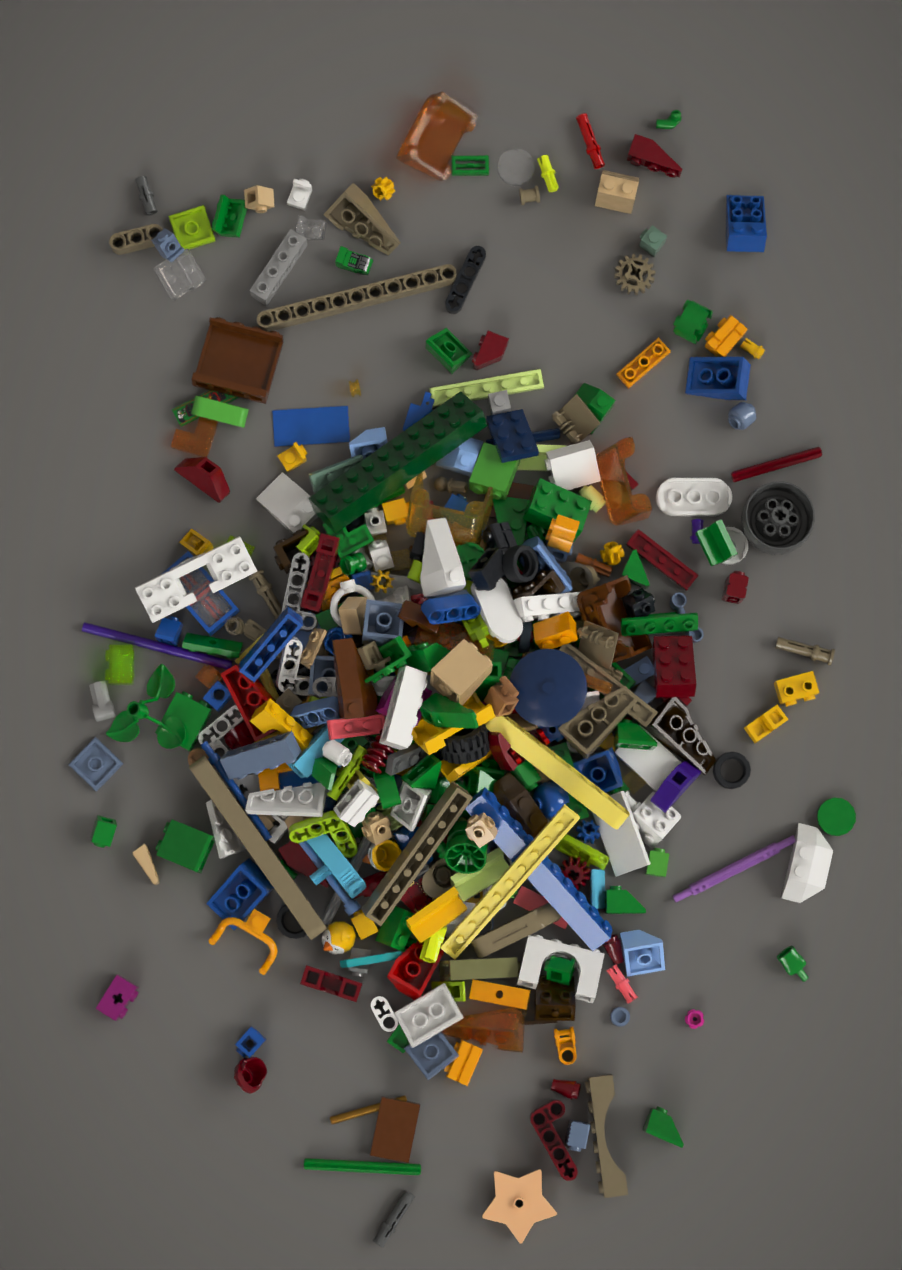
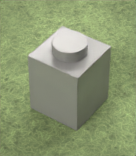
(499, 402)

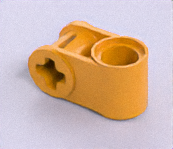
(565, 1043)

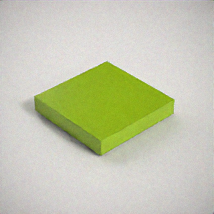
(192, 228)

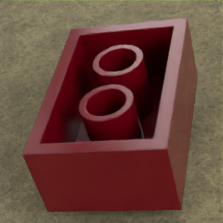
(674, 666)

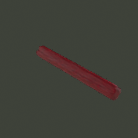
(776, 464)

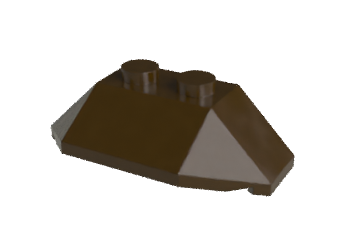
(519, 804)

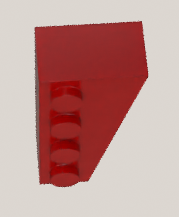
(248, 697)

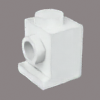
(380, 527)

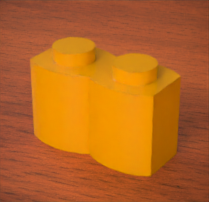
(562, 533)

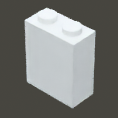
(573, 465)

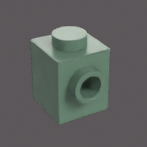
(652, 240)

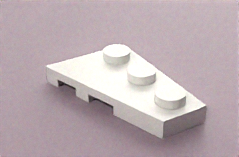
(225, 838)

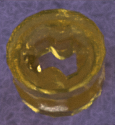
(355, 388)

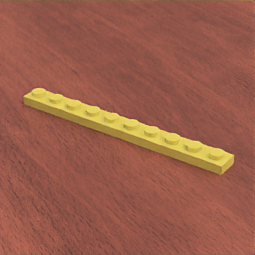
(510, 881)

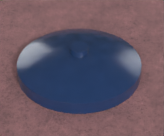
(549, 687)

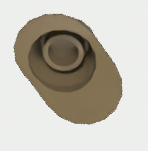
(581, 576)
(437, 879)

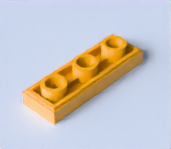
(635, 370)
(488, 991)

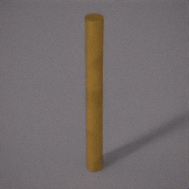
(359, 1112)

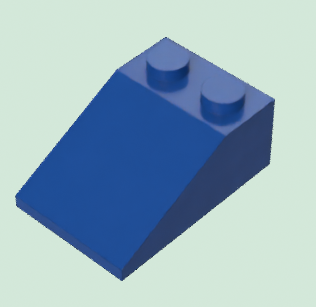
(718, 377)
(241, 892)

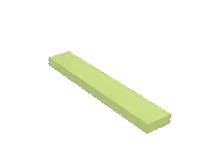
(481, 388)

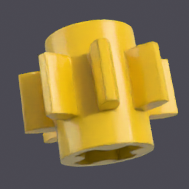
(383, 188)
(612, 553)
(377, 578)

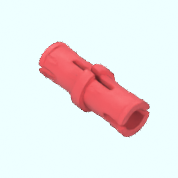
(622, 983)

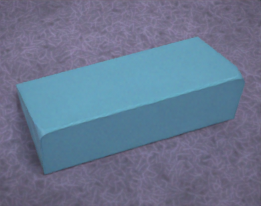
(597, 888)

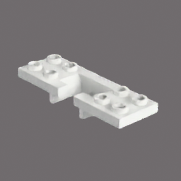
(166, 593)

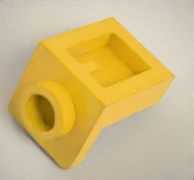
(293, 457)

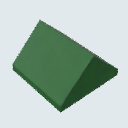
(448, 350)

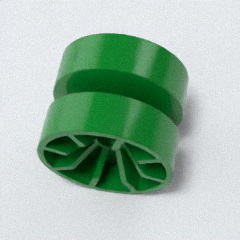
(462, 853)

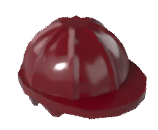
(250, 1074)

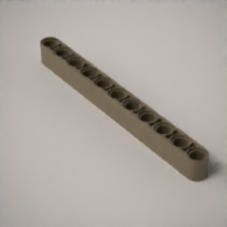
(350, 305)
(258, 847)

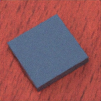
(95, 764)
(432, 1055)

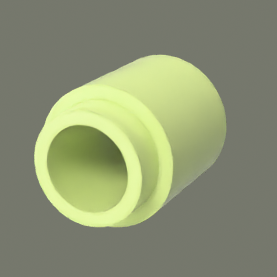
(592, 494)

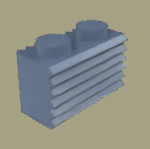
(577, 1135)

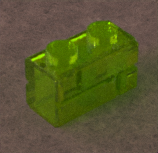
(120, 665)

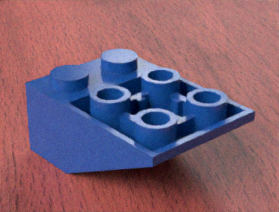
(745, 223)

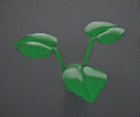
(125, 724)

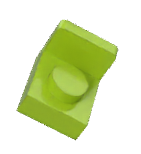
(309, 543)

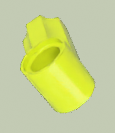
(432, 945)

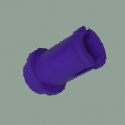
(697, 524)

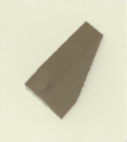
(597, 721)

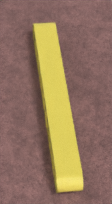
(559, 771)

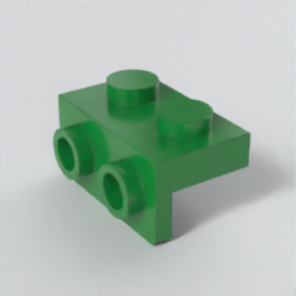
(229, 217)

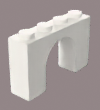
(586, 962)

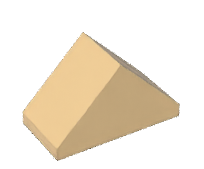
(352, 615)

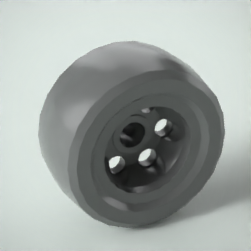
(800, 508)

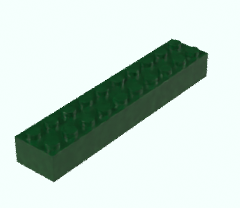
(398, 462)

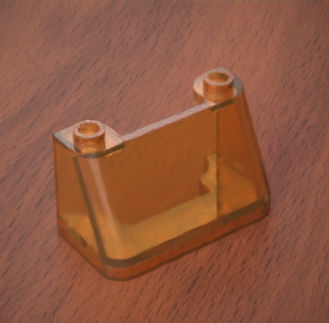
(436, 135)
(615, 487)

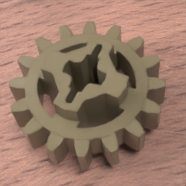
(632, 279)

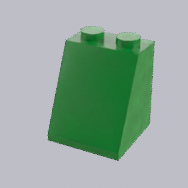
(185, 846)

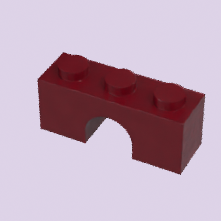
(331, 983)

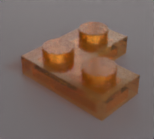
(200, 441)

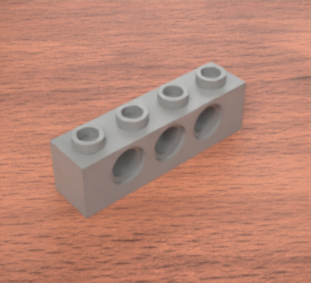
(278, 267)

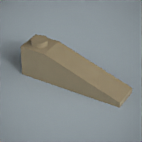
(360, 217)

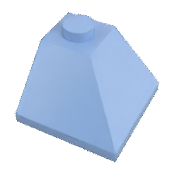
(368, 442)
(462, 458)
(642, 952)

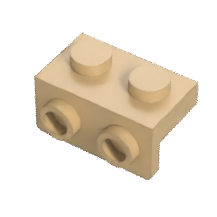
(314, 647)

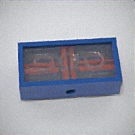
(211, 608)

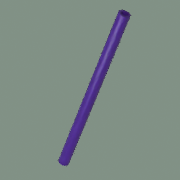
(157, 646)

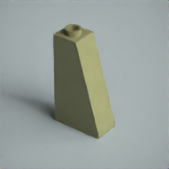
(479, 968)

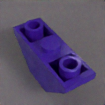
(675, 785)

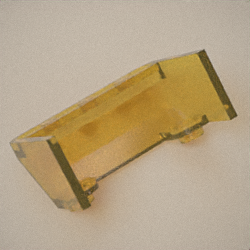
(463, 525)

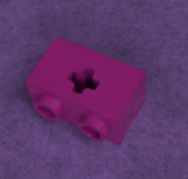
(118, 986)

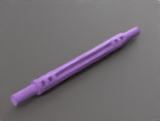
(734, 868)

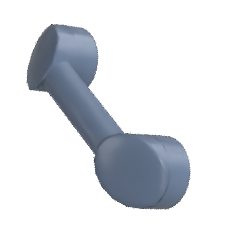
(677, 602)

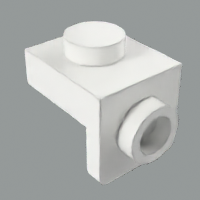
(380, 555)

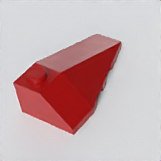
(410, 973)

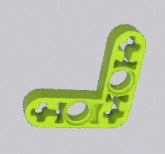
(330, 827)

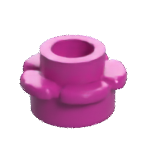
(699, 1019)

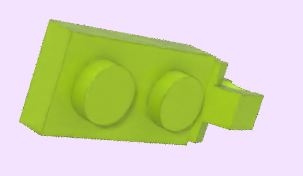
(477, 630)
(576, 848)

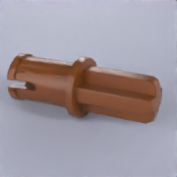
(599, 567)

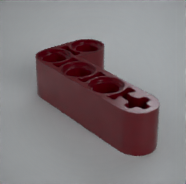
(556, 1143)

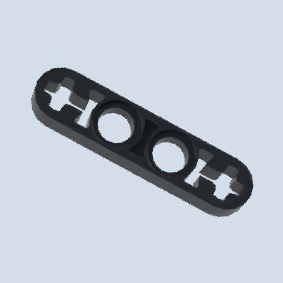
(464, 279)

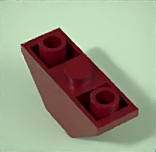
(205, 476)

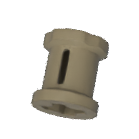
(529, 195)

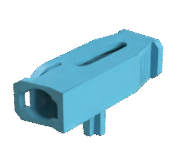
(314, 750)
(335, 864)

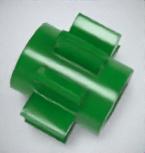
(534, 530)

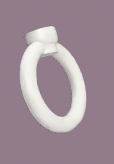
(346, 587)

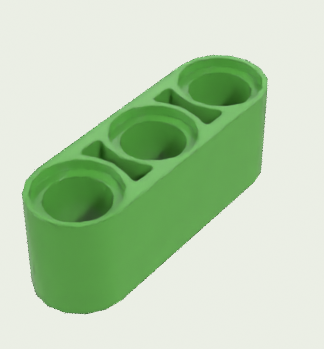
(220, 411)

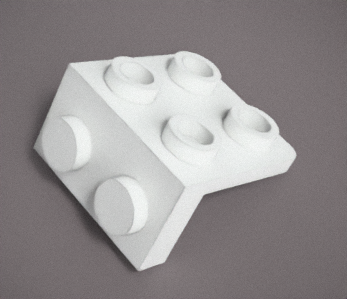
(653, 822)

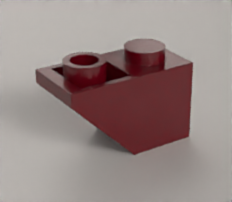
(491, 350)

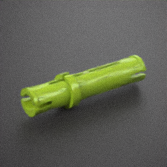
(347, 773)

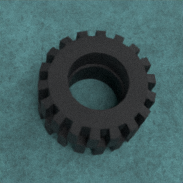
(466, 745)

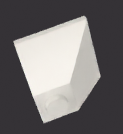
(412, 807)

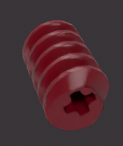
(376, 755)

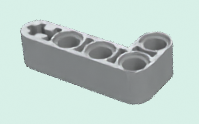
(299, 590)

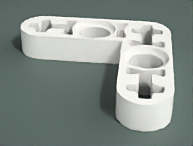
(291, 674)
(215, 742)

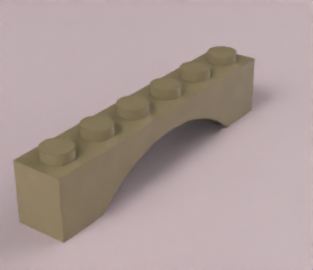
(602, 1091)

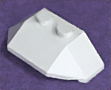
(807, 864)

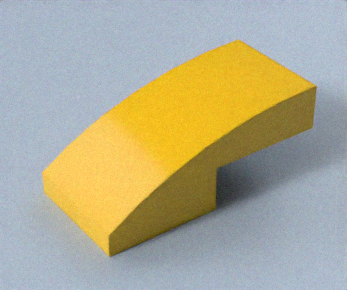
(766, 723)

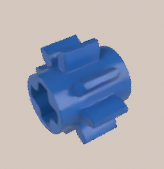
(588, 826)

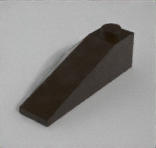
(678, 733)

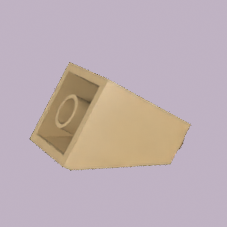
(617, 191)
(460, 672)

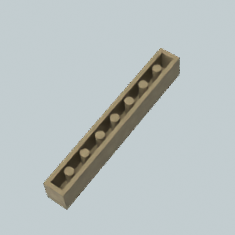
(416, 853)

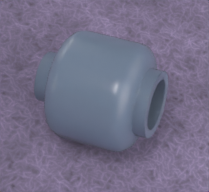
(742, 416)

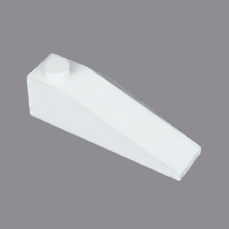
(440, 561)

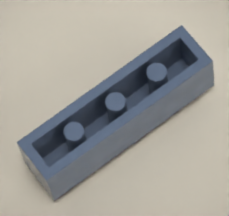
(260, 756)

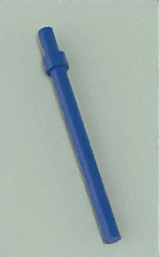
(214, 759)

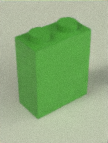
(492, 473)

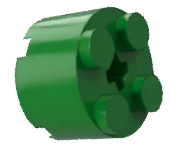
(692, 322)

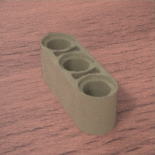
(128, 236)

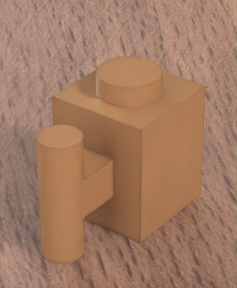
(502, 697)

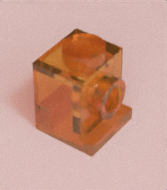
(208, 676)

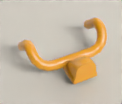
(255, 926)

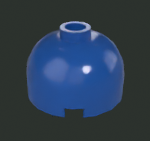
(550, 798)

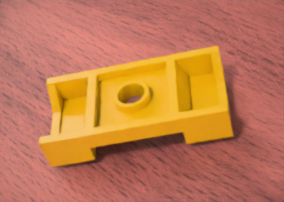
(432, 738)

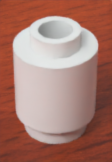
(337, 753)

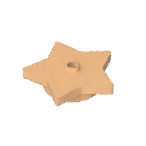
(509, 1190)

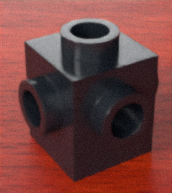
(639, 603)

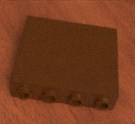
(238, 360)

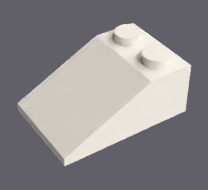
(288, 503)

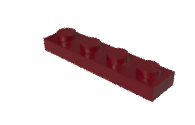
(662, 560)

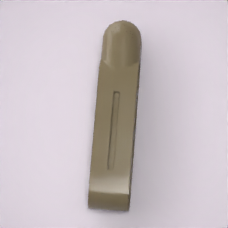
(514, 930)

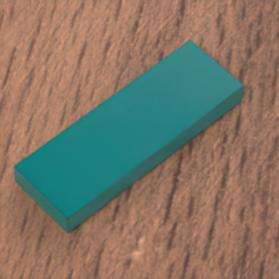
(369, 959)

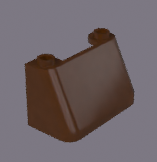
(605, 608)

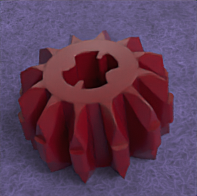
(577, 867)

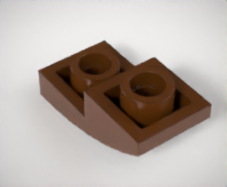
(413, 615)

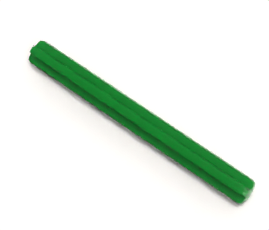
(362, 1166)

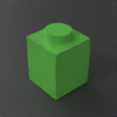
(658, 861)

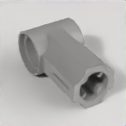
(102, 707)

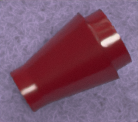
(614, 949)
(566, 1088)

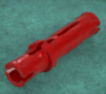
(593, 148)

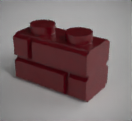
(735, 587)

